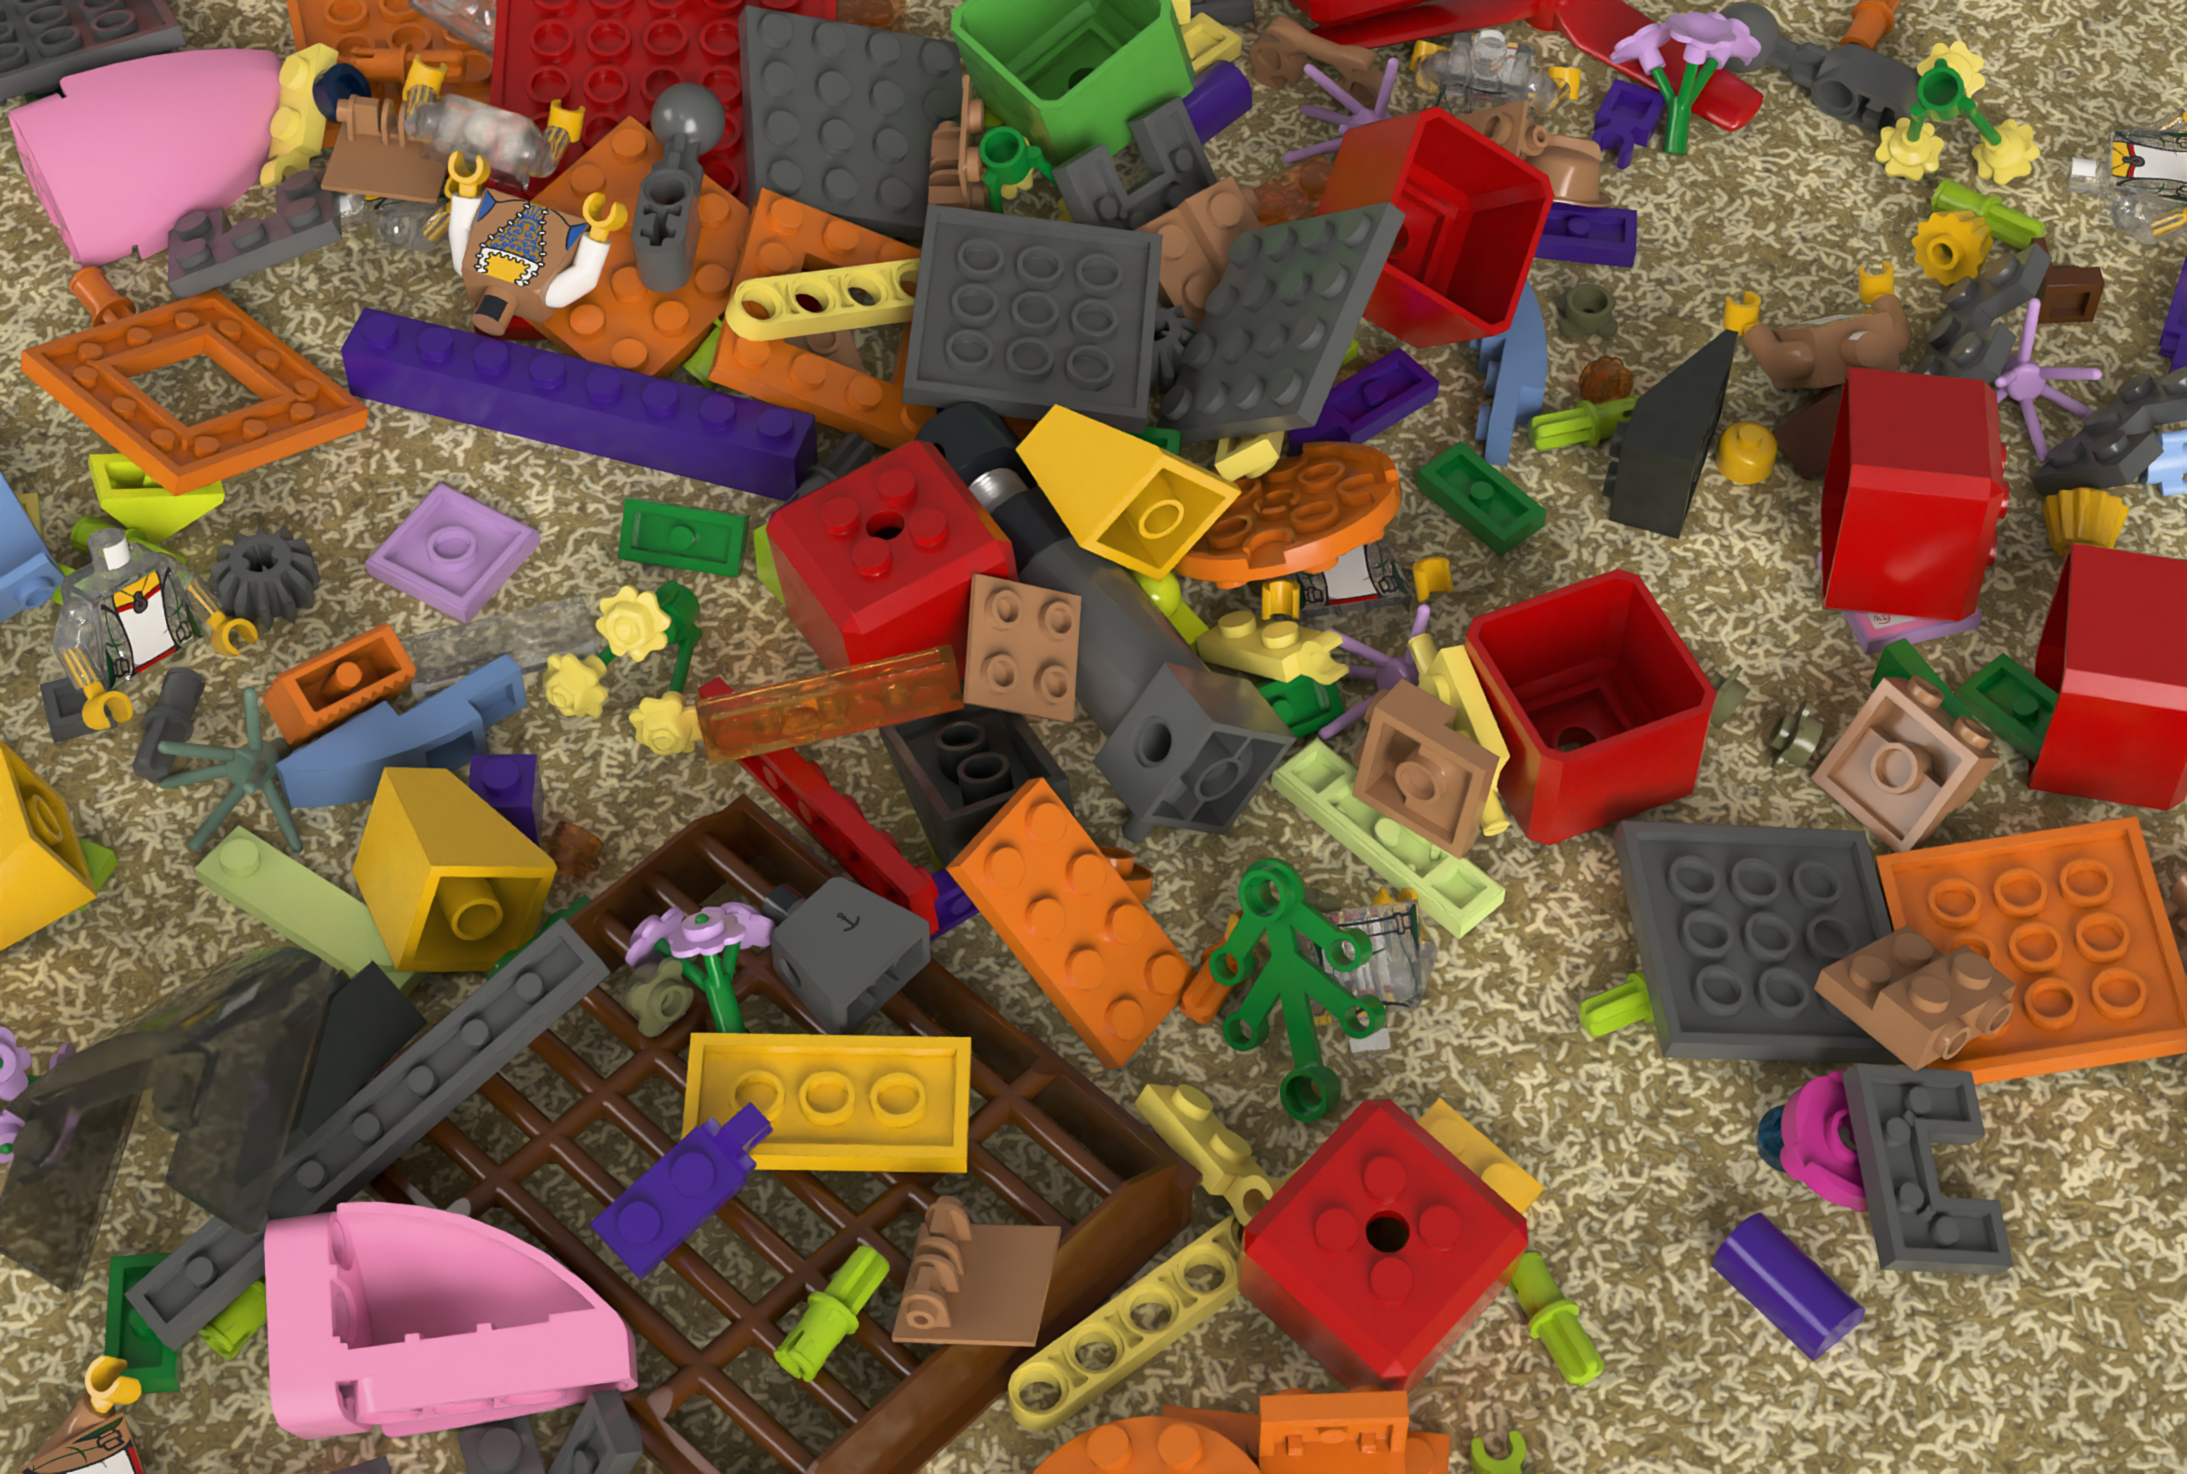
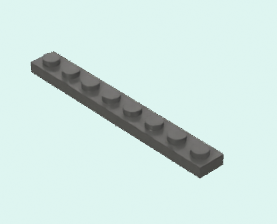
(376, 1126)

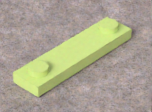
(1447, 888)
(299, 905)

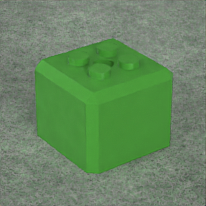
(1072, 67)

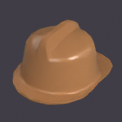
(1572, 170)

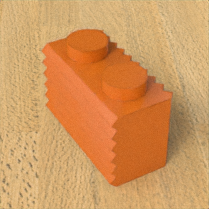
(338, 685)

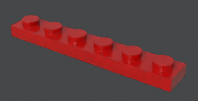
(839, 825)

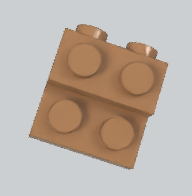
(1198, 243)
(1906, 763)
(1422, 768)
(1918, 997)

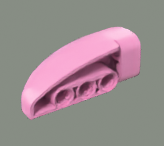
(147, 146)
(427, 1324)

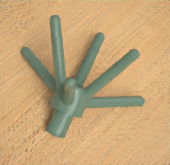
(247, 768)

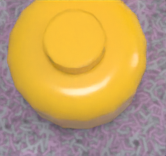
(1746, 452)

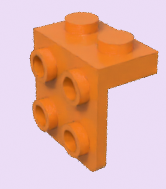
(1333, 1432)

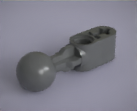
(1843, 81)
(666, 220)

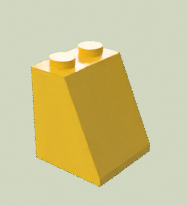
(1123, 492)
(39, 853)
(447, 874)

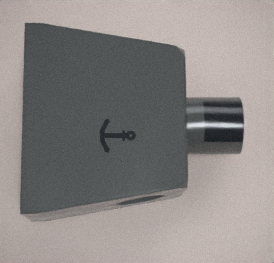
(844, 950)

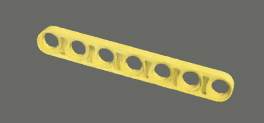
(831, 290)
(1116, 1329)

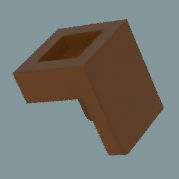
(2068, 292)
(1808, 431)

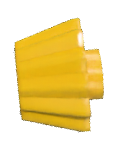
(1952, 245)
(2083, 517)

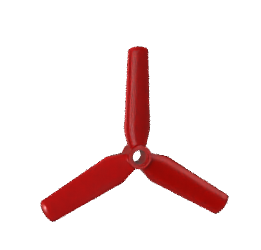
(1587, 24)

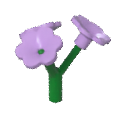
(1708, 40)

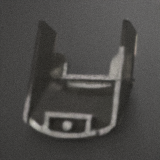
(226, 1077)

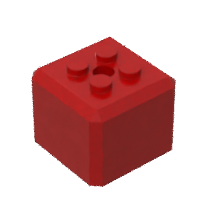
(1465, 228)
(1911, 495)
(886, 559)
(1598, 672)
(2120, 679)
(1368, 1310)

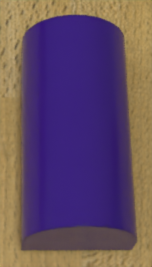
(1217, 99)
(1787, 1286)

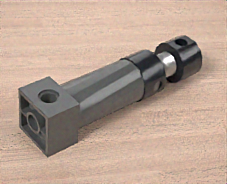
(1180, 738)

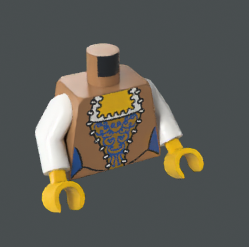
(521, 253)

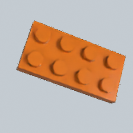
(1073, 923)

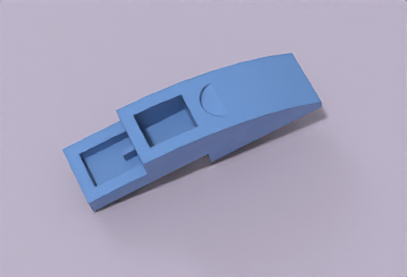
(1515, 377)
(433, 734)

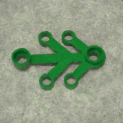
(1293, 979)

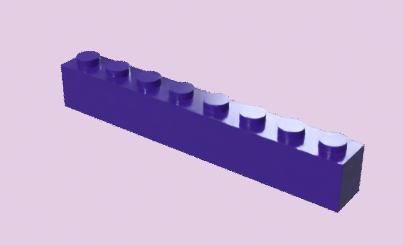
(579, 404)

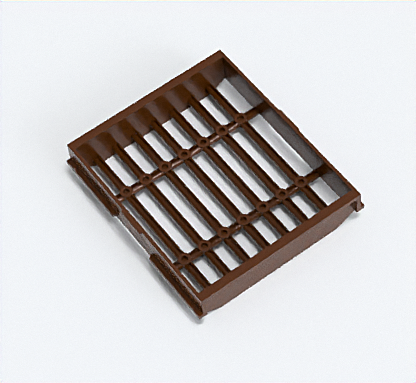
(957, 1380)

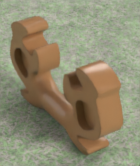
(1281, 58)

